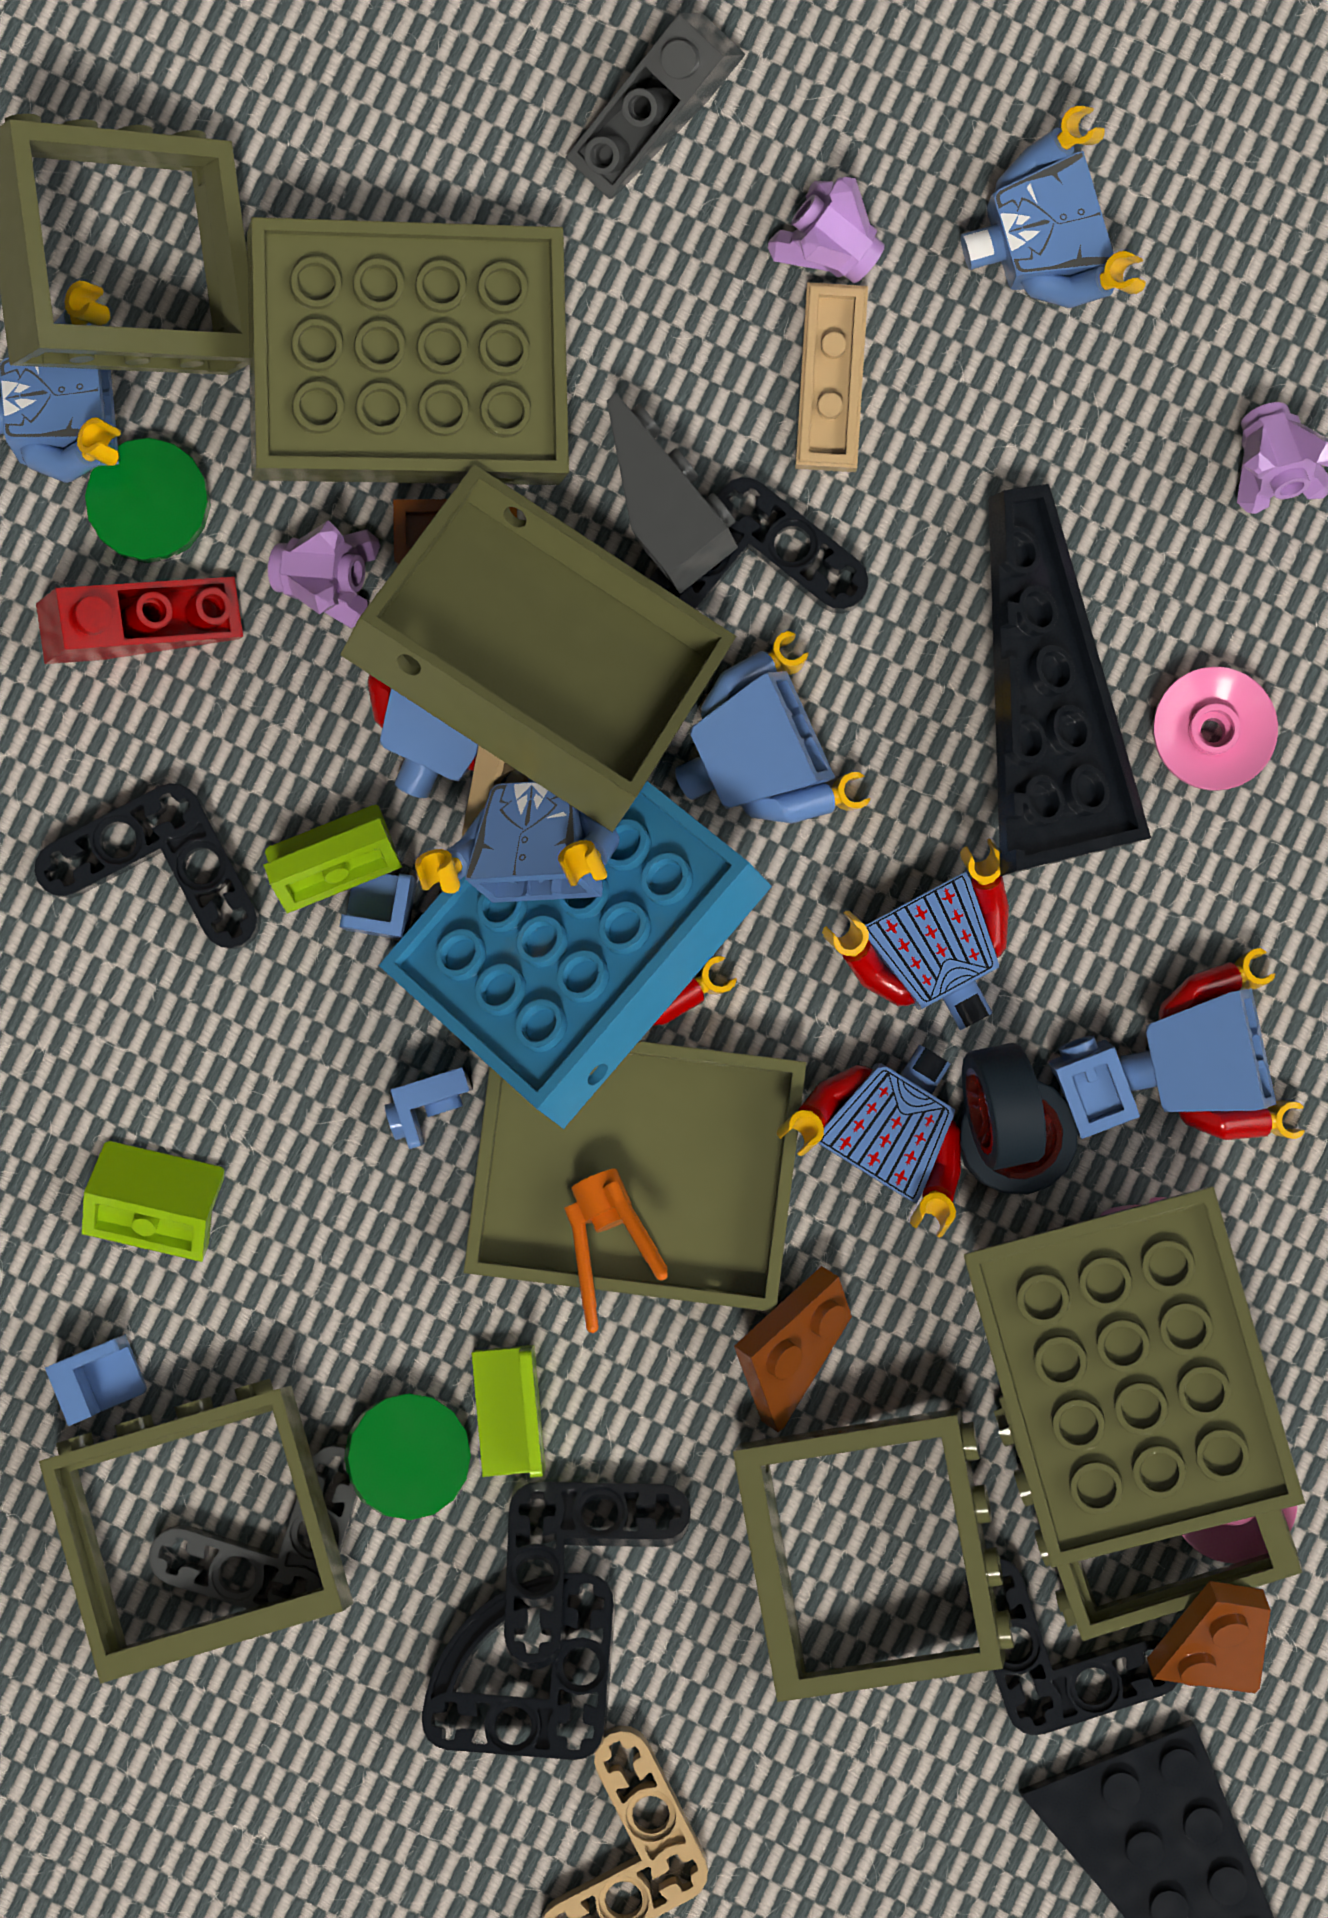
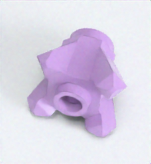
(830, 232)
(1280, 458)
(325, 570)

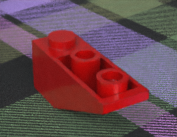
(136, 618)

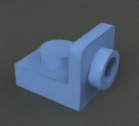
(1094, 1085)
(435, 1093)

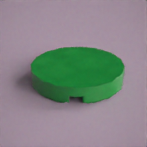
(149, 501)
(407, 1456)

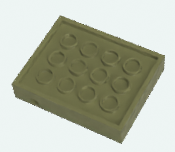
(406, 351)
(539, 647)
(696, 1160)
(1133, 1377)

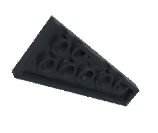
(1057, 735)
(1154, 1830)

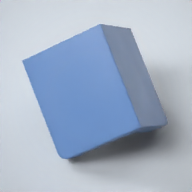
(381, 906)
(96, 1379)

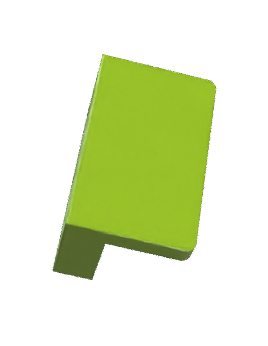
(331, 858)
(151, 1200)
(508, 1411)

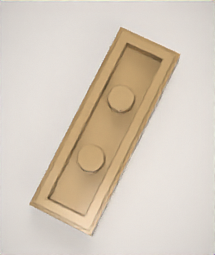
(831, 377)

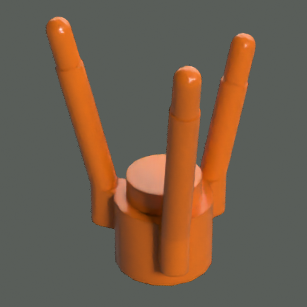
(605, 1204)

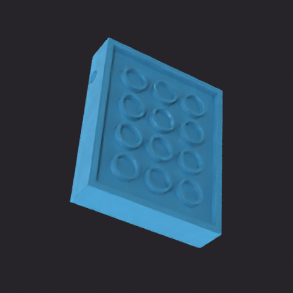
(579, 980)

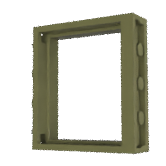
(24, 284)
(86, 1566)
(772, 1573)
(1093, 1621)

